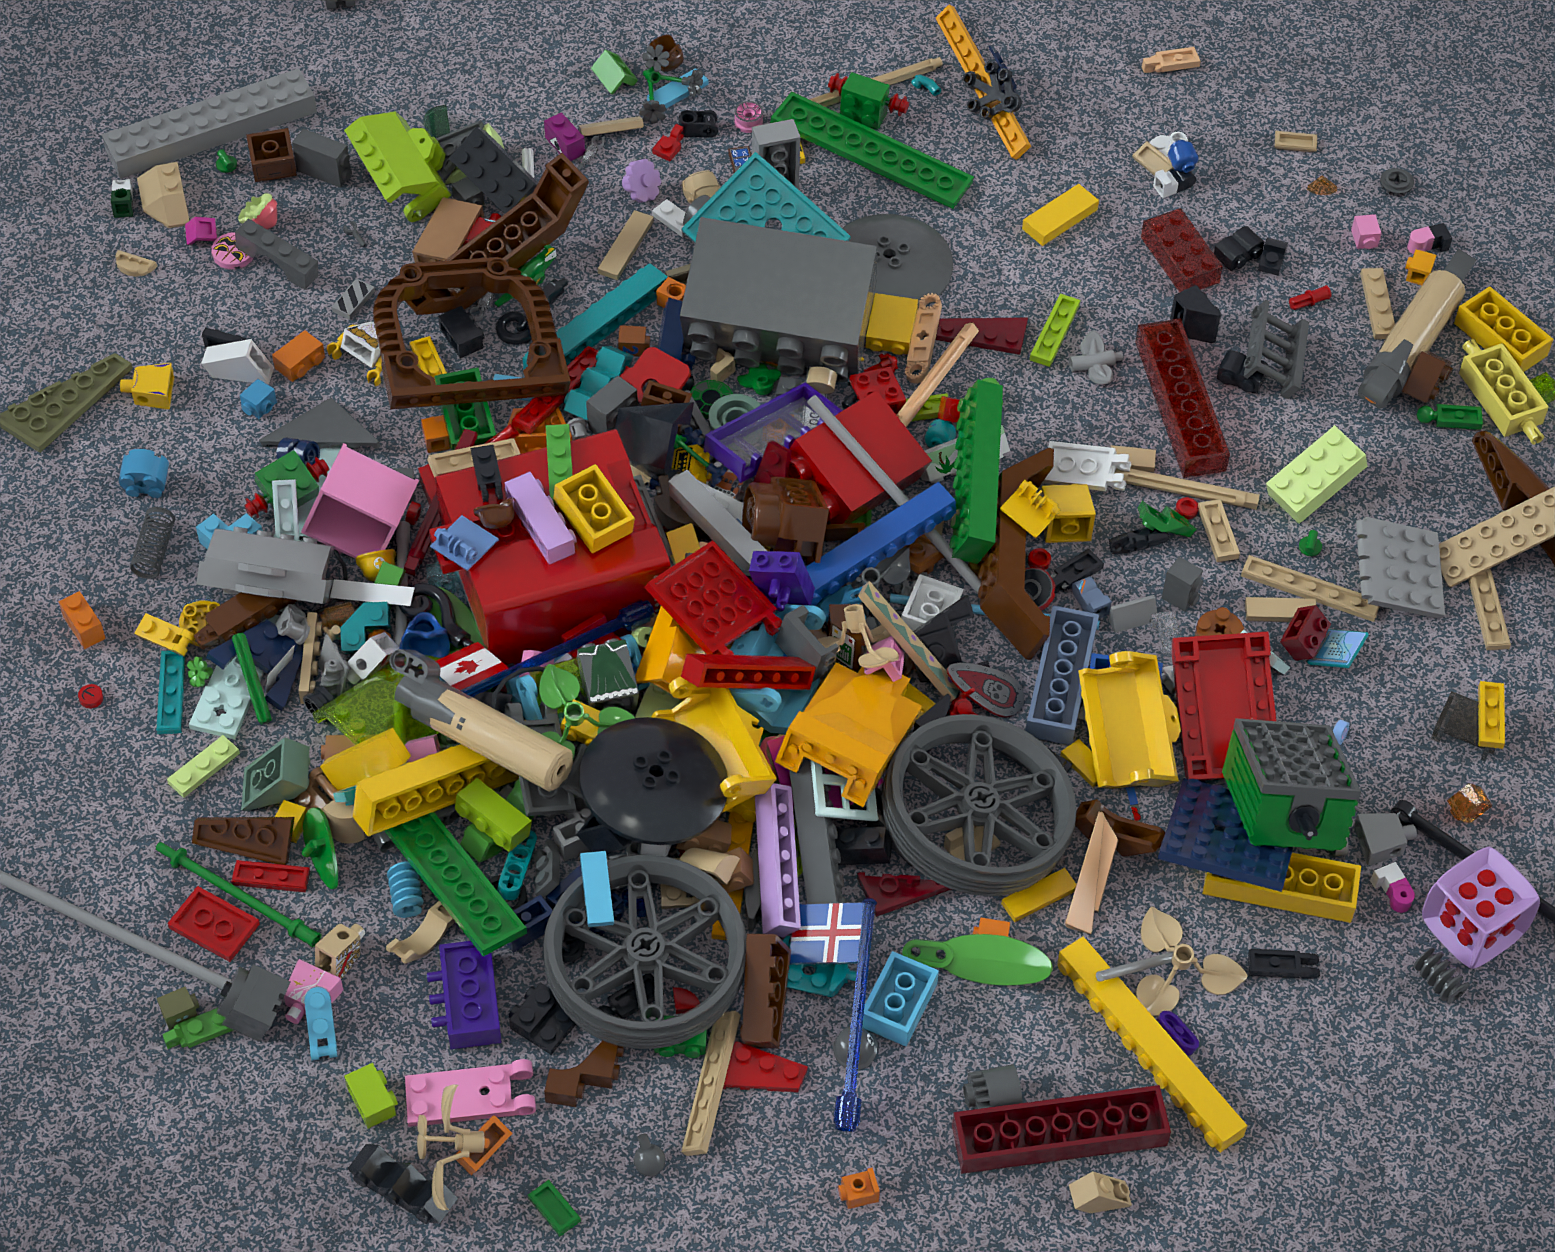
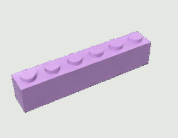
(777, 861)

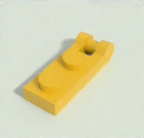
(164, 634)

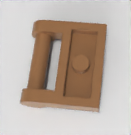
(312, 795)

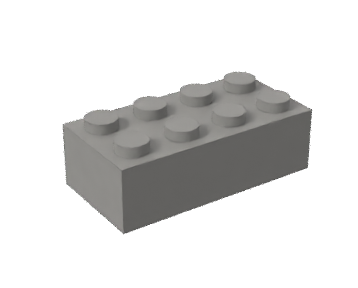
(780, 147)

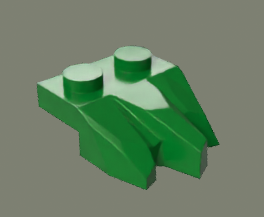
(1165, 521)

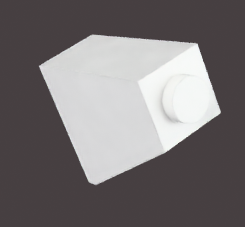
(237, 362)

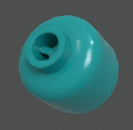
(939, 433)

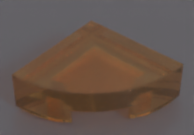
(1322, 185)

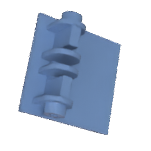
(463, 542)

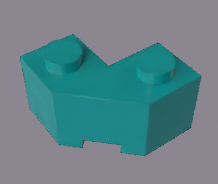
(367, 617)

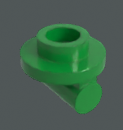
(225, 162)
(1310, 544)

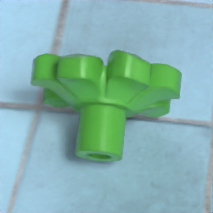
(198, 672)

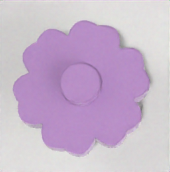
(641, 180)

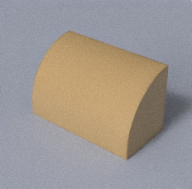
(342, 823)
(715, 864)

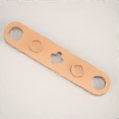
(921, 350)

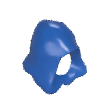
(426, 636)

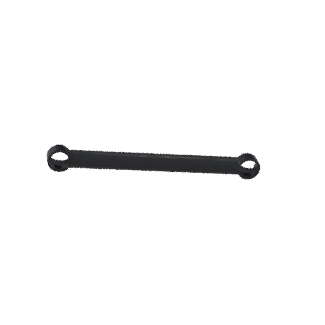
(1409, 816)

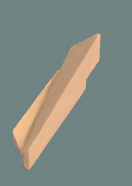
(1092, 877)

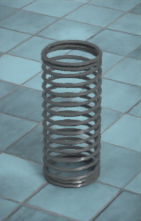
(154, 564)

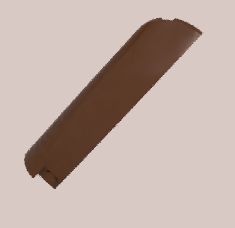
(1510, 477)

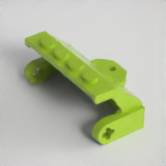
(401, 160)

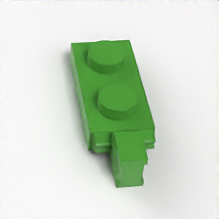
(196, 1030)

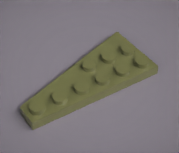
(61, 404)

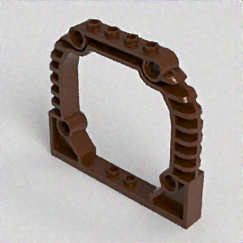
(412, 388)

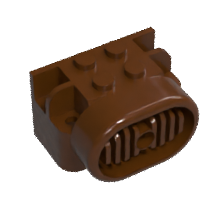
(786, 516)

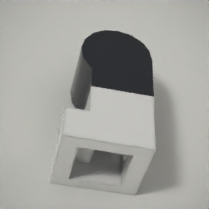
(1173, 182)

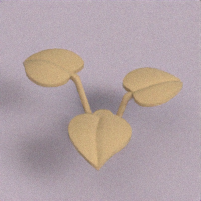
(856, 623)
(1163, 932)
(466, 1142)

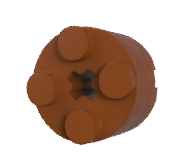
(1218, 623)

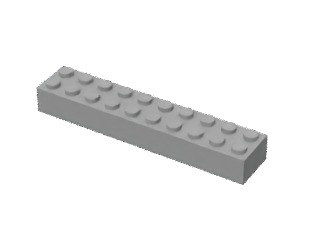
(209, 123)

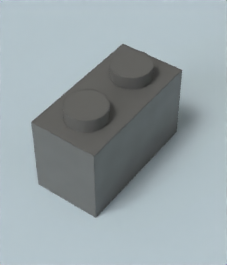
(1182, 584)

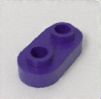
(1178, 1032)

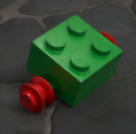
(866, 99)
(287, 468)

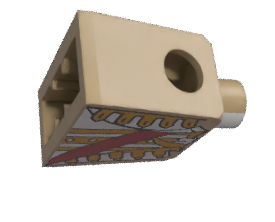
(339, 949)

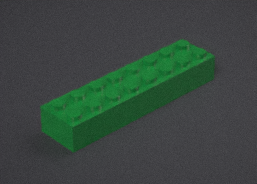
(977, 471)

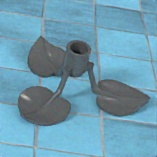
(892, 570)

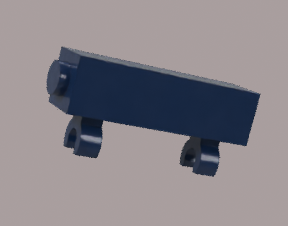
(671, 333)

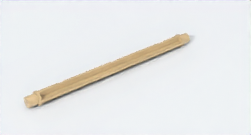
(888, 78)

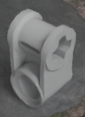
(293, 624)

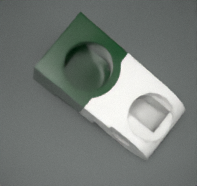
(122, 198)

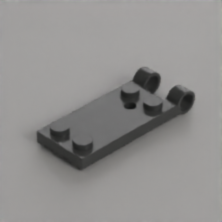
(536, 799)

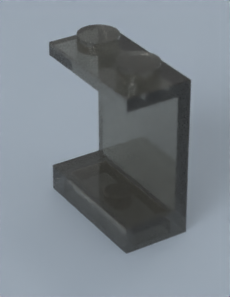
(1460, 721)

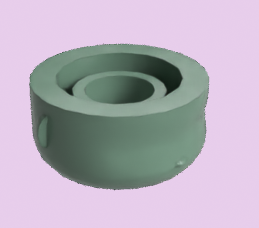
(729, 408)

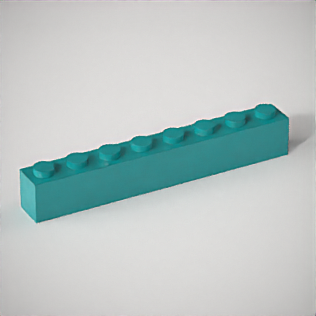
(609, 312)

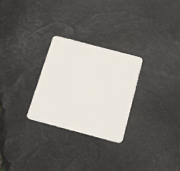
(271, 679)

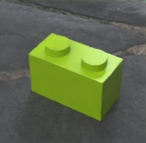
(371, 1095)

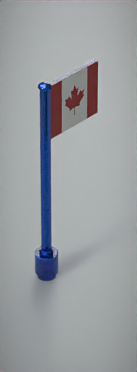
(477, 669)

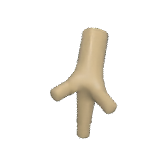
(333, 633)

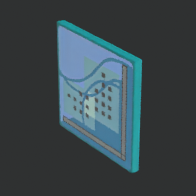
(1339, 648)

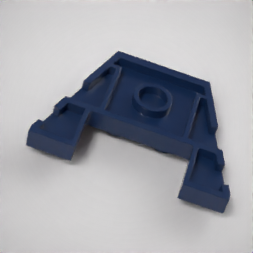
(267, 651)

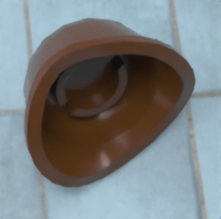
(496, 515)

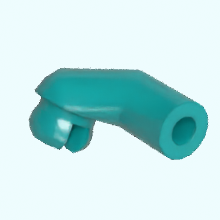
(929, 83)

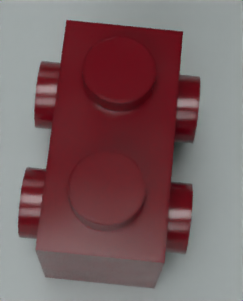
(1305, 633)

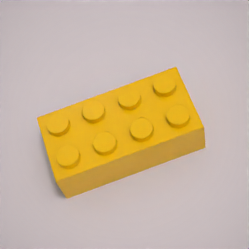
(1495, 321)

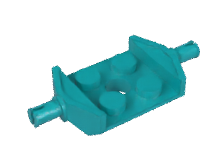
(825, 981)

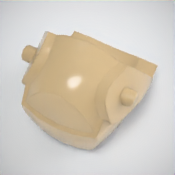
(700, 184)

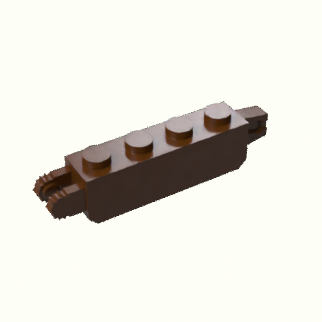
(238, 616)

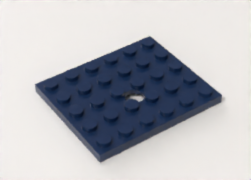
(1197, 845)

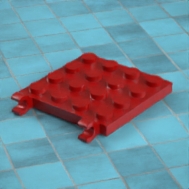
(713, 599)

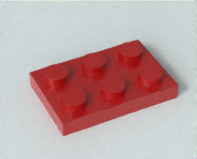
(213, 923)

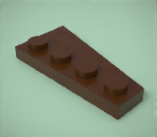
(247, 836)

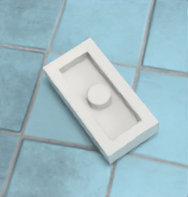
(670, 216)

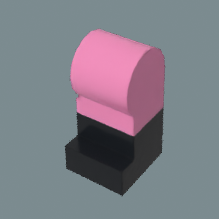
(1430, 238)

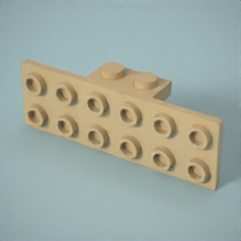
(1498, 538)

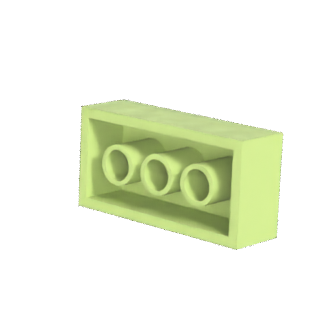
(1316, 474)

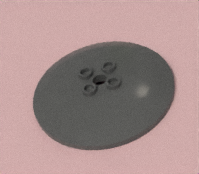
(920, 254)

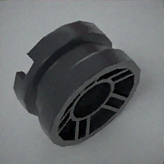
(317, 699)

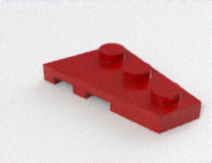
(762, 1070)

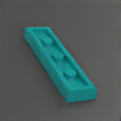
(171, 693)

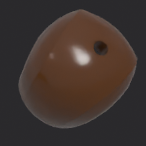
(675, 52)

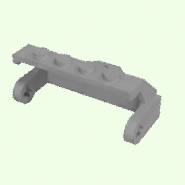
(267, 565)

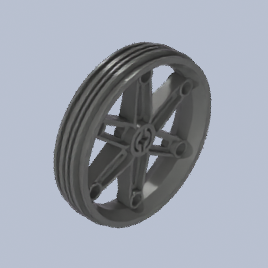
(978, 804)
(647, 952)

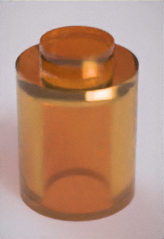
(336, 615)

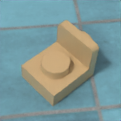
(723, 367)

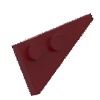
(897, 891)

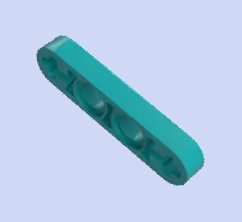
(518, 864)

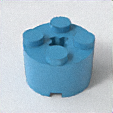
(143, 473)

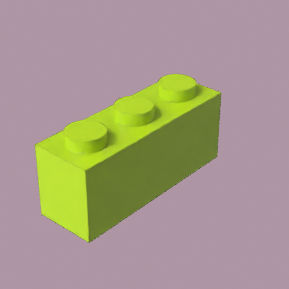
(492, 815)

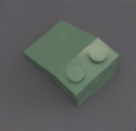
(276, 775)

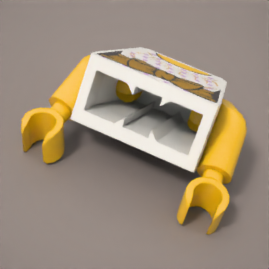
(363, 344)

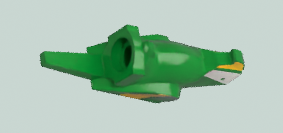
(535, 269)

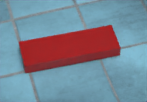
(270, 876)

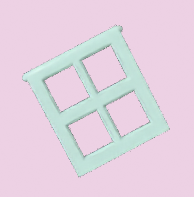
(820, 779)

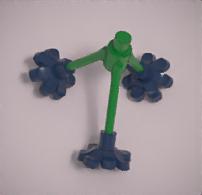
(692, 438)

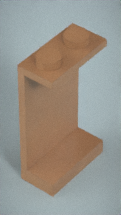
(446, 230)

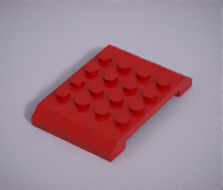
(1214, 684)

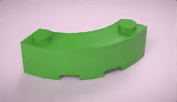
(479, 843)

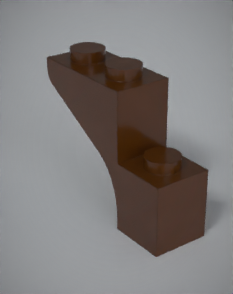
(1132, 836)
(597, 1070)

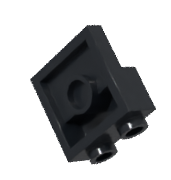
(541, 1019)

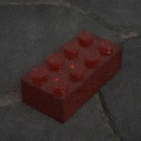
(1181, 251)

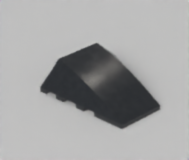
(651, 434)

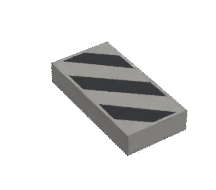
(353, 299)

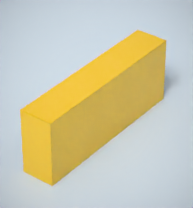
(1060, 214)
(365, 760)

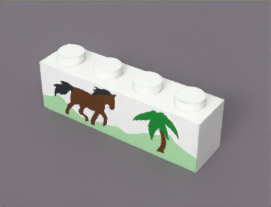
(944, 457)

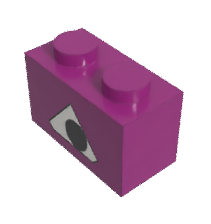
(564, 136)

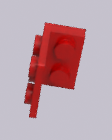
(884, 382)

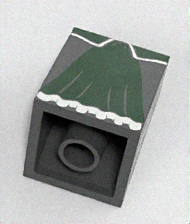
(608, 675)

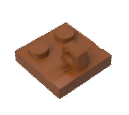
(923, 555)

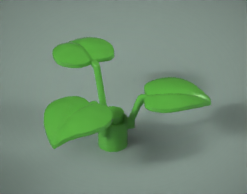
(560, 687)

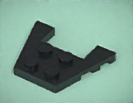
(939, 636)

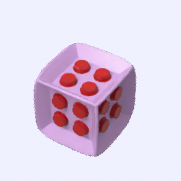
(1480, 907)

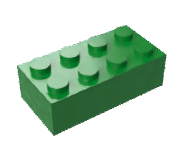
(468, 416)

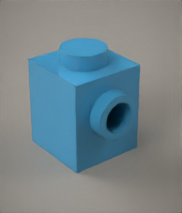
(258, 399)

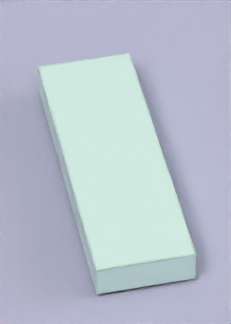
(285, 508)

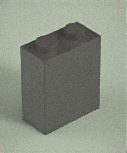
(322, 158)

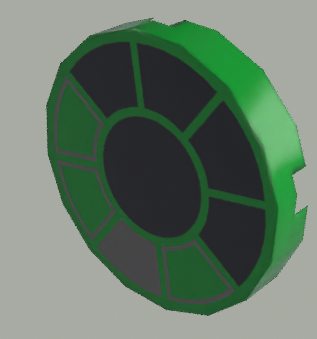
(708, 392)

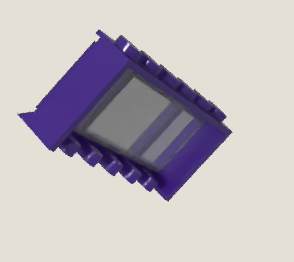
(783, 419)

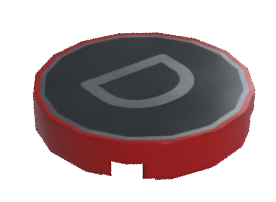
(1039, 586)

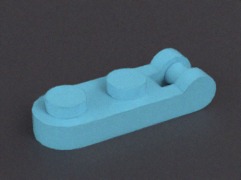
(320, 1022)

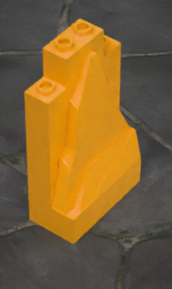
(851, 728)

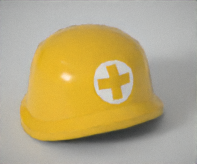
(372, 561)

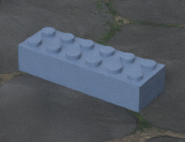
(1057, 685)

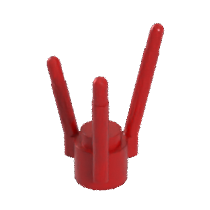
(961, 704)

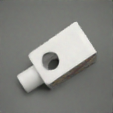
(371, 657)

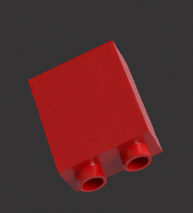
(840, 476)

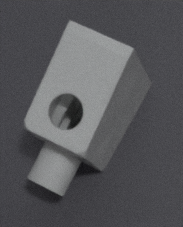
(1382, 836)

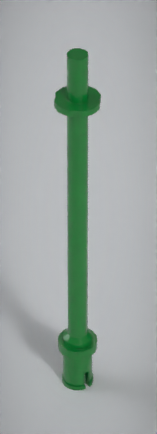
(295, 928)

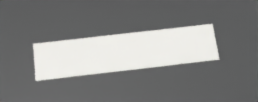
(372, 592)

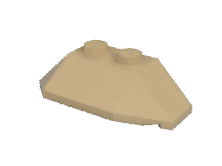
(164, 195)

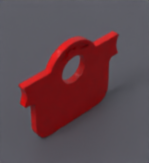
(658, 367)

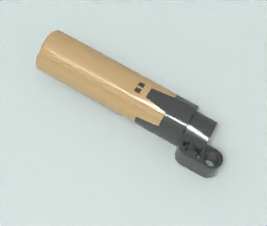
(478, 724)

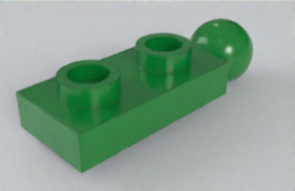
(1452, 416)

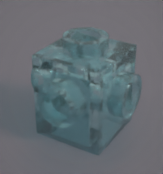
(448, 581)

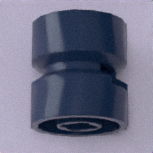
(305, 449)

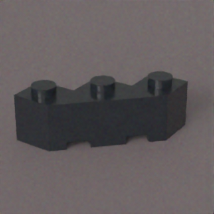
(399, 1184)

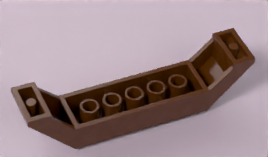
(516, 234)
(1003, 566)

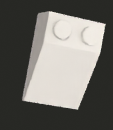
(927, 600)

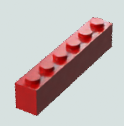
(747, 671)

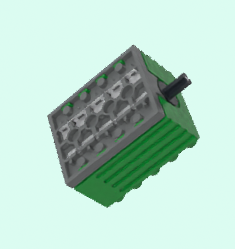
(1291, 784)

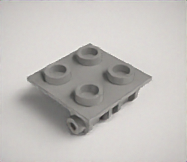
(333, 668)

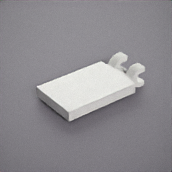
(1087, 466)

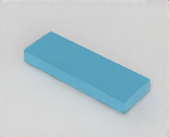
(674, 91)
(596, 889)

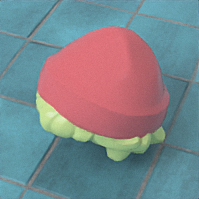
(261, 211)

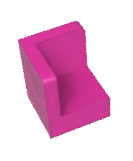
(200, 229)

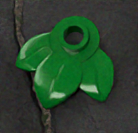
(760, 379)

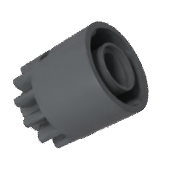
(993, 1087)

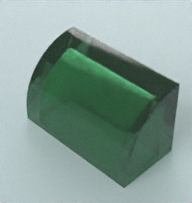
(437, 121)

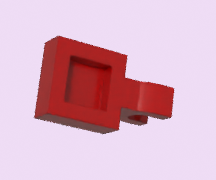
(669, 146)

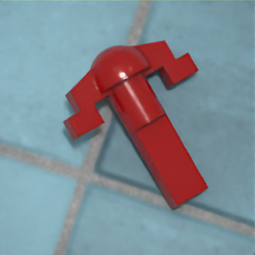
(886, 361)

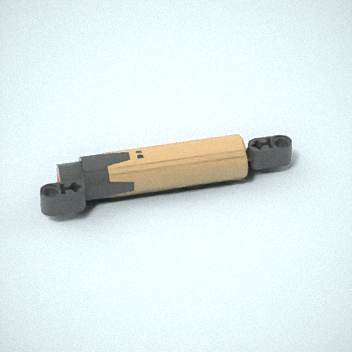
(1415, 331)

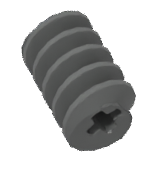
(1439, 976)

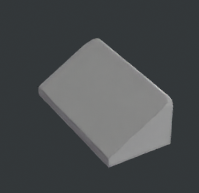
(1132, 613)

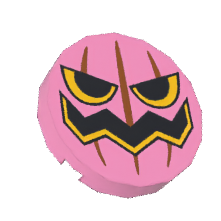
(227, 255)

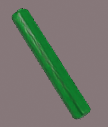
(251, 678)

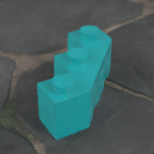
(609, 365)

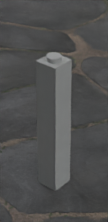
(713, 519)

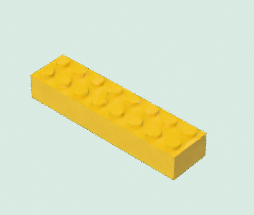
(422, 787)

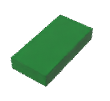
(554, 1208)

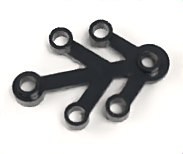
(1009, 101)

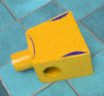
(150, 385)

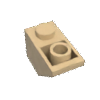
(1099, 1193)

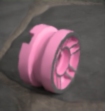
(748, 115)

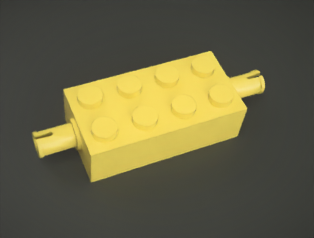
(1503, 390)

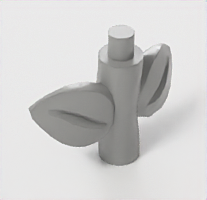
(1095, 359)

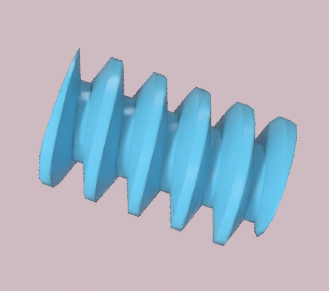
(405, 890)

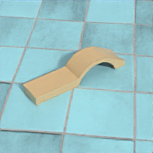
(425, 937)

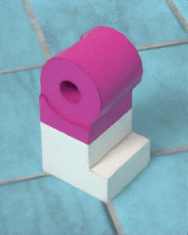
(1395, 886)

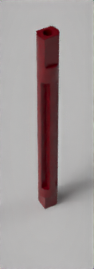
(432, 517)

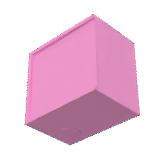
(358, 504)

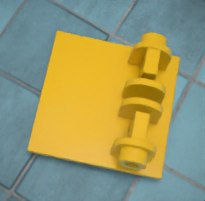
(1030, 509)

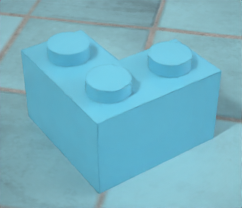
(206, 528)

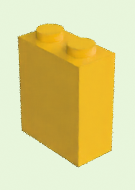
(891, 323)

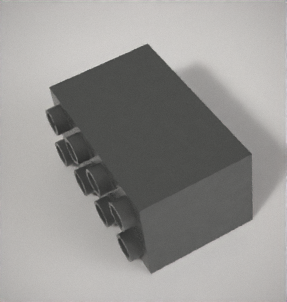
(778, 298)

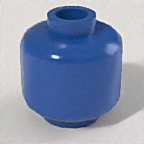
(1183, 156)

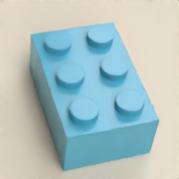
(899, 998)

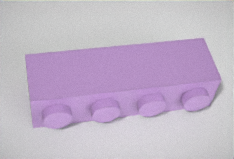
(540, 517)

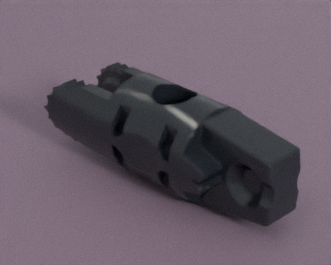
(1137, 540)

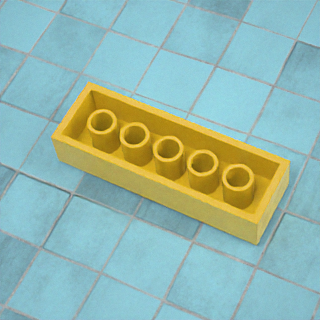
(1310, 887)

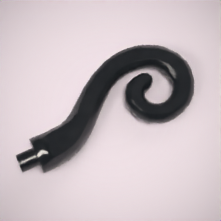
(552, 292)
(457, 636)

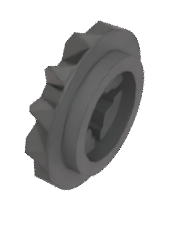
(1404, 178)

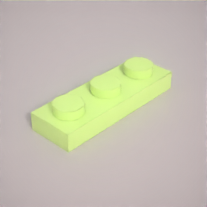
(203, 766)

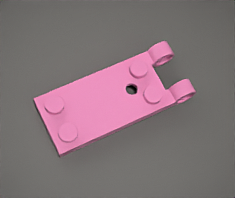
(426, 1090)

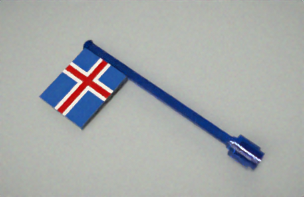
(840, 936)

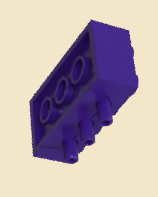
(467, 996)

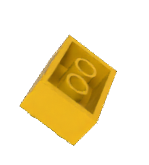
(593, 508)

